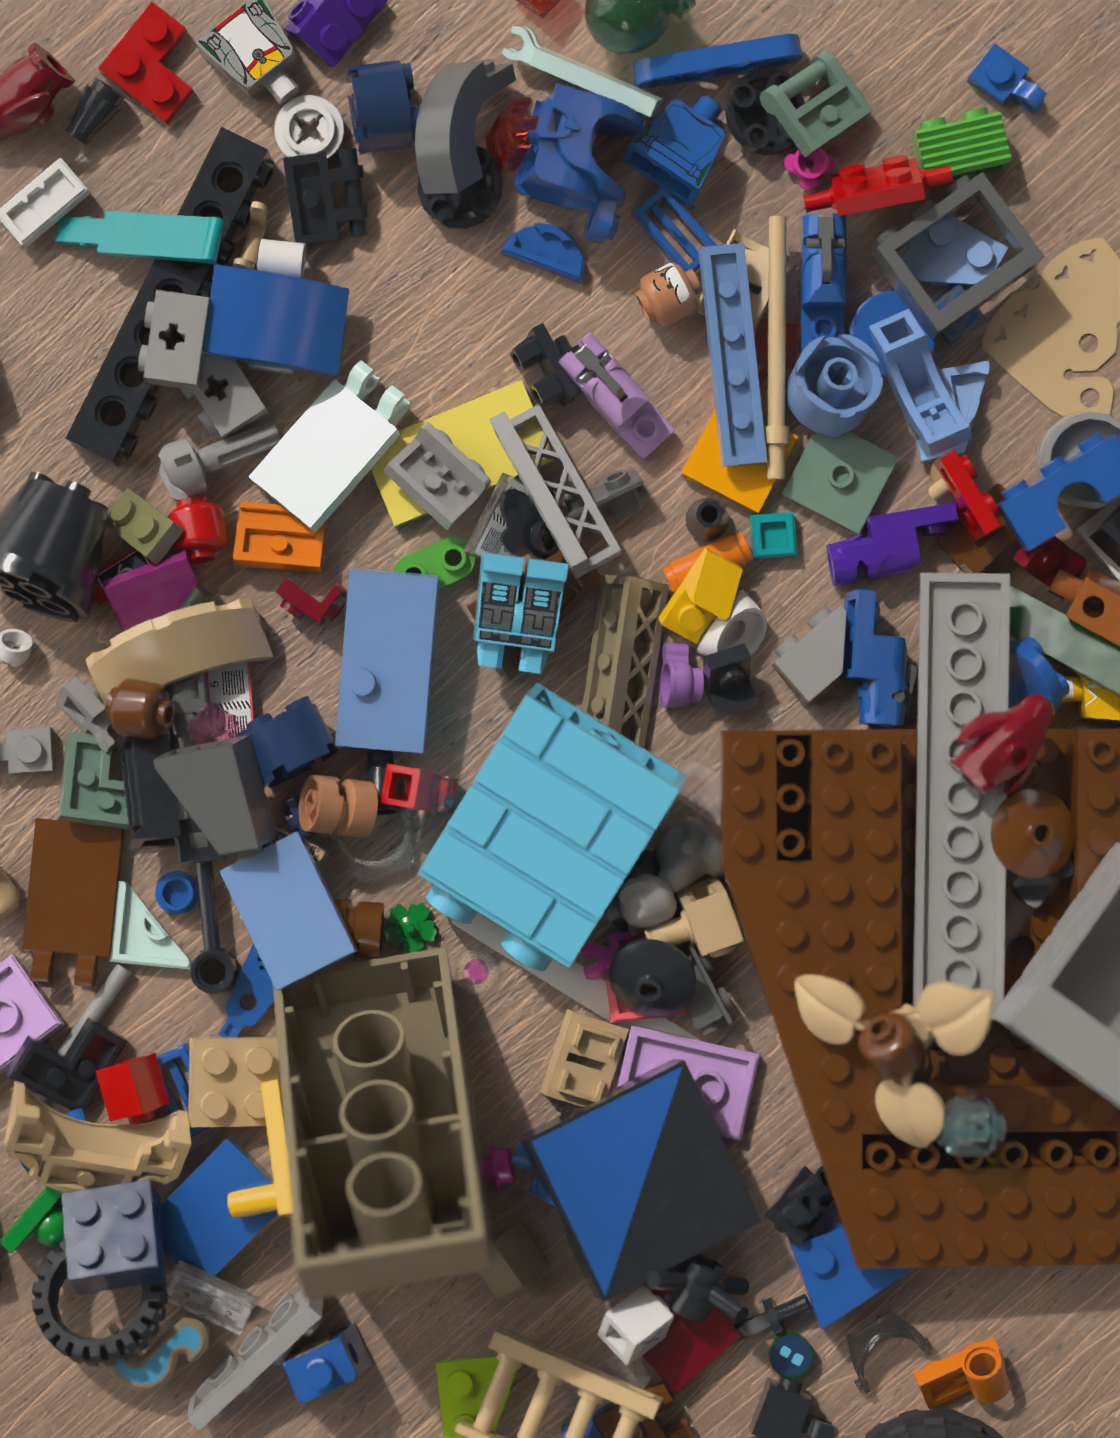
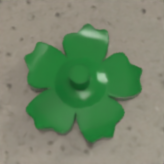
(410, 927)

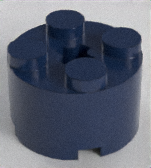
(381, 106)
(289, 741)

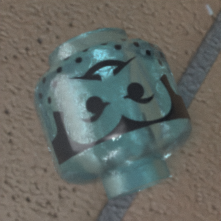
(971, 1127)

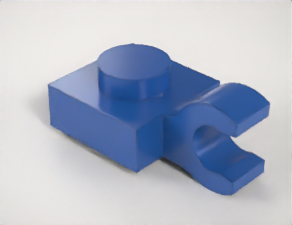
(1002, 76)

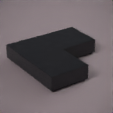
(70, 1076)

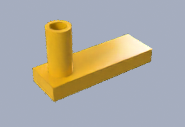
(275, 1195)

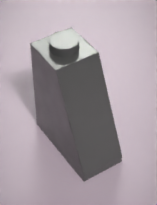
(221, 793)

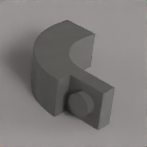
(447, 123)

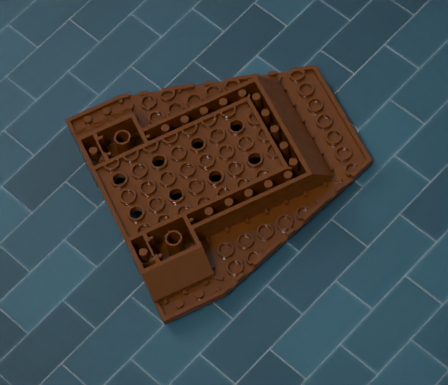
(826, 888)

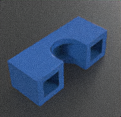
(1033, 507)

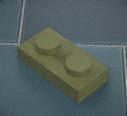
(142, 526)

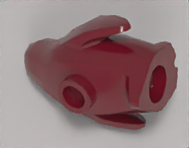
(29, 90)
(1004, 745)

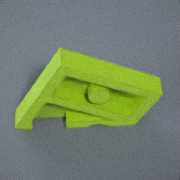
(463, 1389)

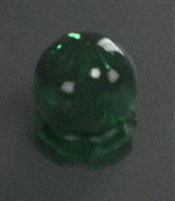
(631, 24)

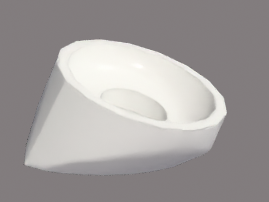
(745, 625)

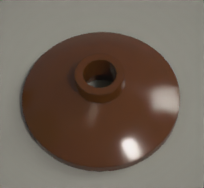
(1015, 839)

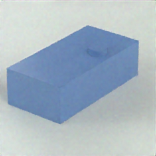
(387, 660)

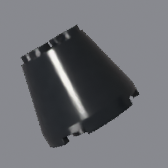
(52, 547)

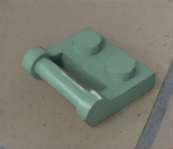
(825, 114)

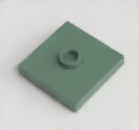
(840, 478)

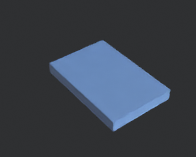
(288, 911)

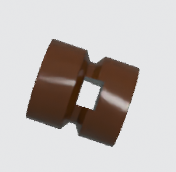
(365, 926)

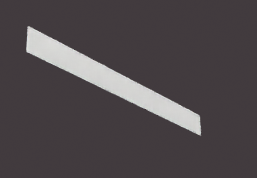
(567, 980)

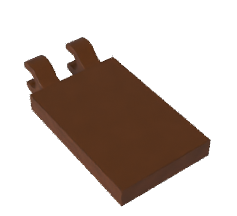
(72, 896)

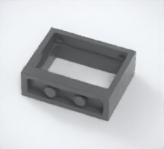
(926, 216)

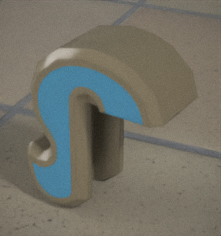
(158, 1364)

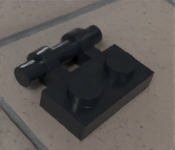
(312, 199)

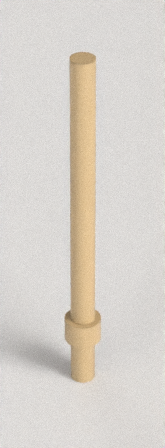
(776, 432)

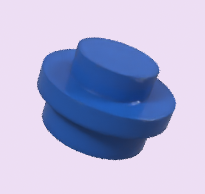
(177, 892)

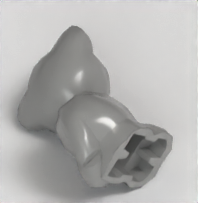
(683, 856)

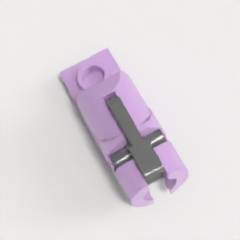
(616, 396)

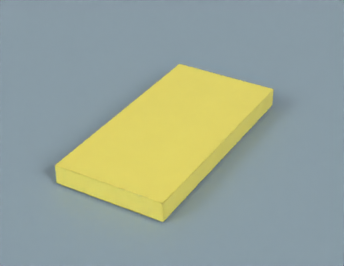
(472, 435)

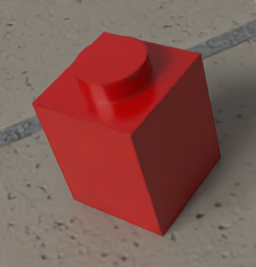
(133, 1089)

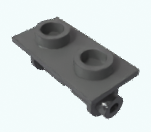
(616, 492)
(708, 1003)

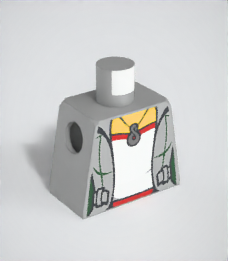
(252, 51)

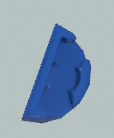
(547, 249)

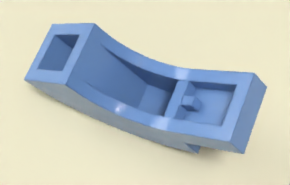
(917, 384)

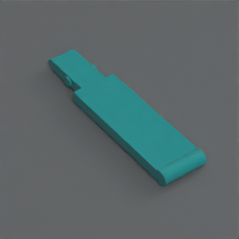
(145, 236)

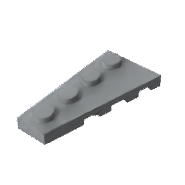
(257, 1352)

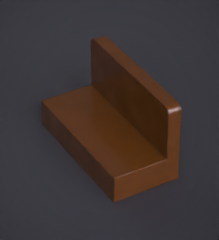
(975, 556)

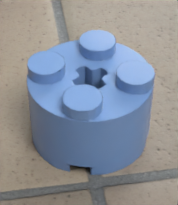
(834, 384)

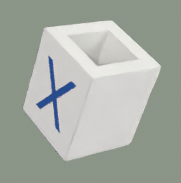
(635, 1325)

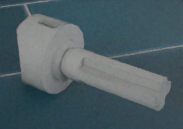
(186, 469)

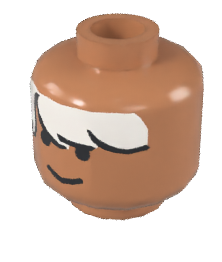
(668, 294)

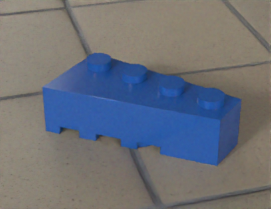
(831, 1276)

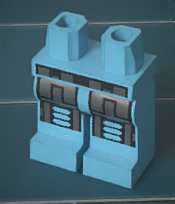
(514, 622)

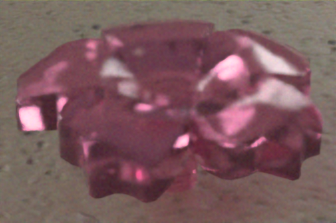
(211, 725)

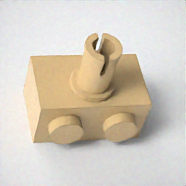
(704, 920)

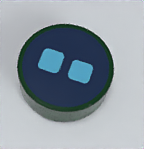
(790, 1354)

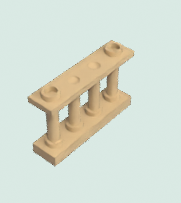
(553, 1370)

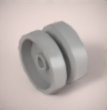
(1063, 440)

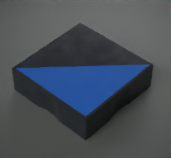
(640, 1179)

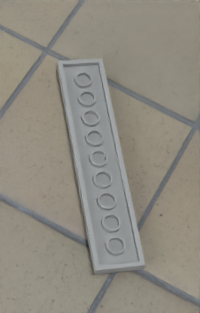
(956, 870)

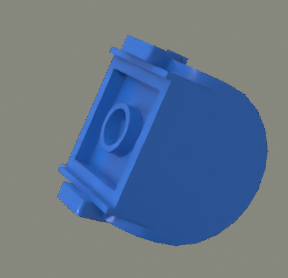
(560, 157)

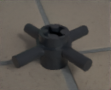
(700, 1285)

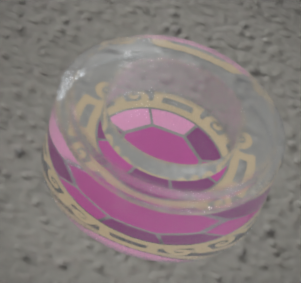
(476, 971)

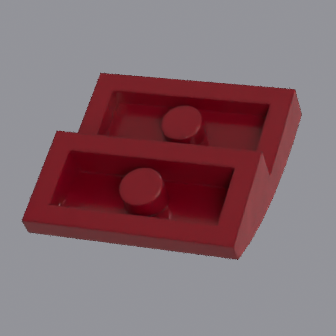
(690, 1345)

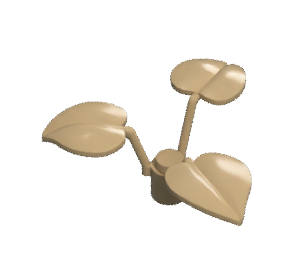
(944, 1011)

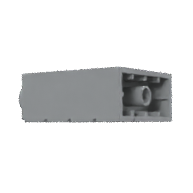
(1071, 987)

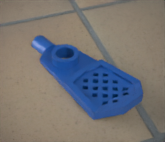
(252, 981)

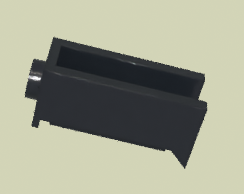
(149, 800)

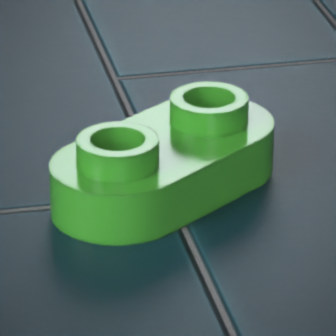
(432, 561)

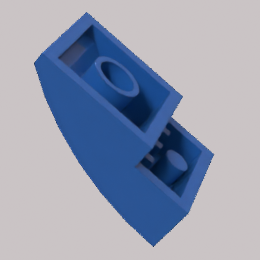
(275, 320)
(198, 1215)

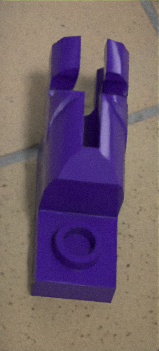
(889, 545)

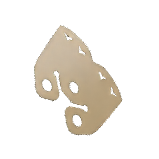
(1056, 318)

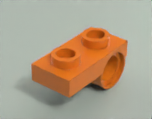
(962, 1373)

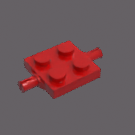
(875, 187)

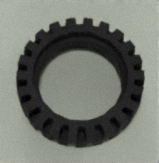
(93, 1350)

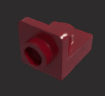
(1048, 558)

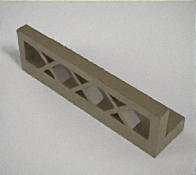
(613, 658)

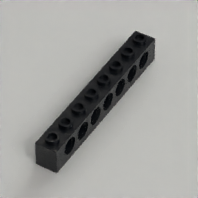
(227, 156)

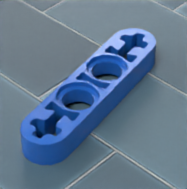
(717, 61)

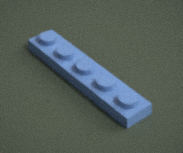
(732, 355)

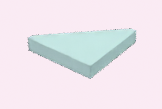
(140, 936)

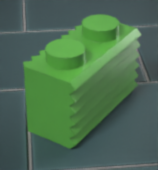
(966, 145)

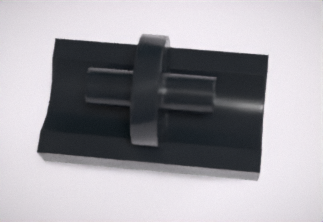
(542, 350)
(801, 1204)

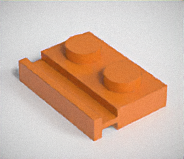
(276, 540)

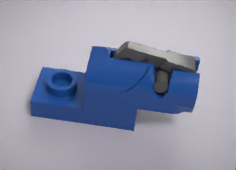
(822, 277)
(876, 662)

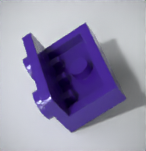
(331, 25)

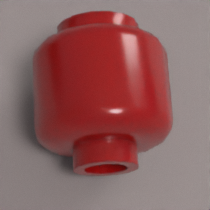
(202, 527)

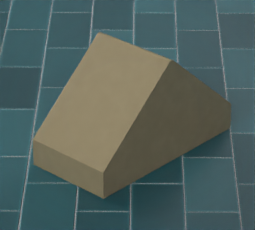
(380, 1127)

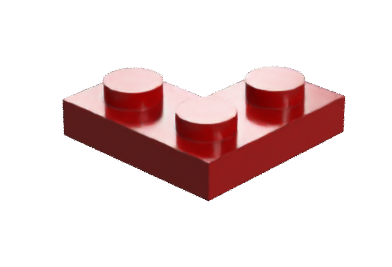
(138, 67)
(975, 511)

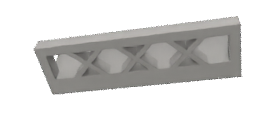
(539, 489)

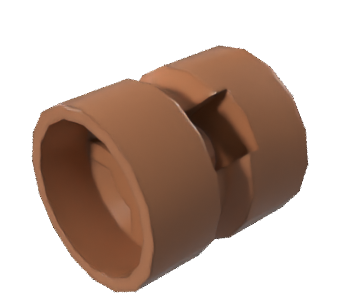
(338, 806)

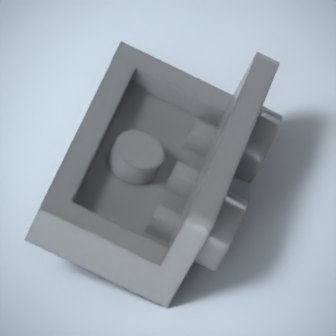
(438, 476)

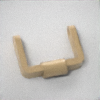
(256, 232)

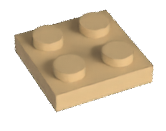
(228, 1080)

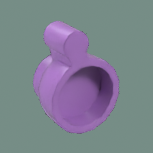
(678, 680)

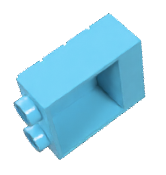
(549, 829)

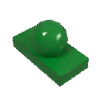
(41, 1217)

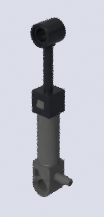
(193, 846)

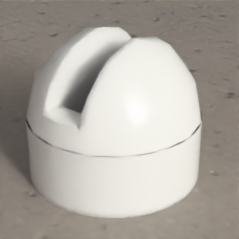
(17, 638)

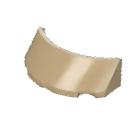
(182, 645)
(89, 1155)

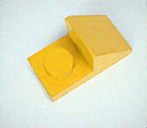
(703, 594)

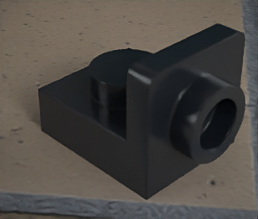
(728, 681)

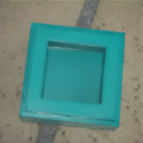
(773, 535)

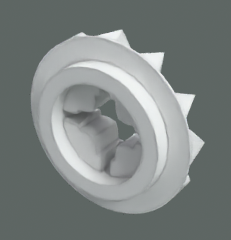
(307, 110)

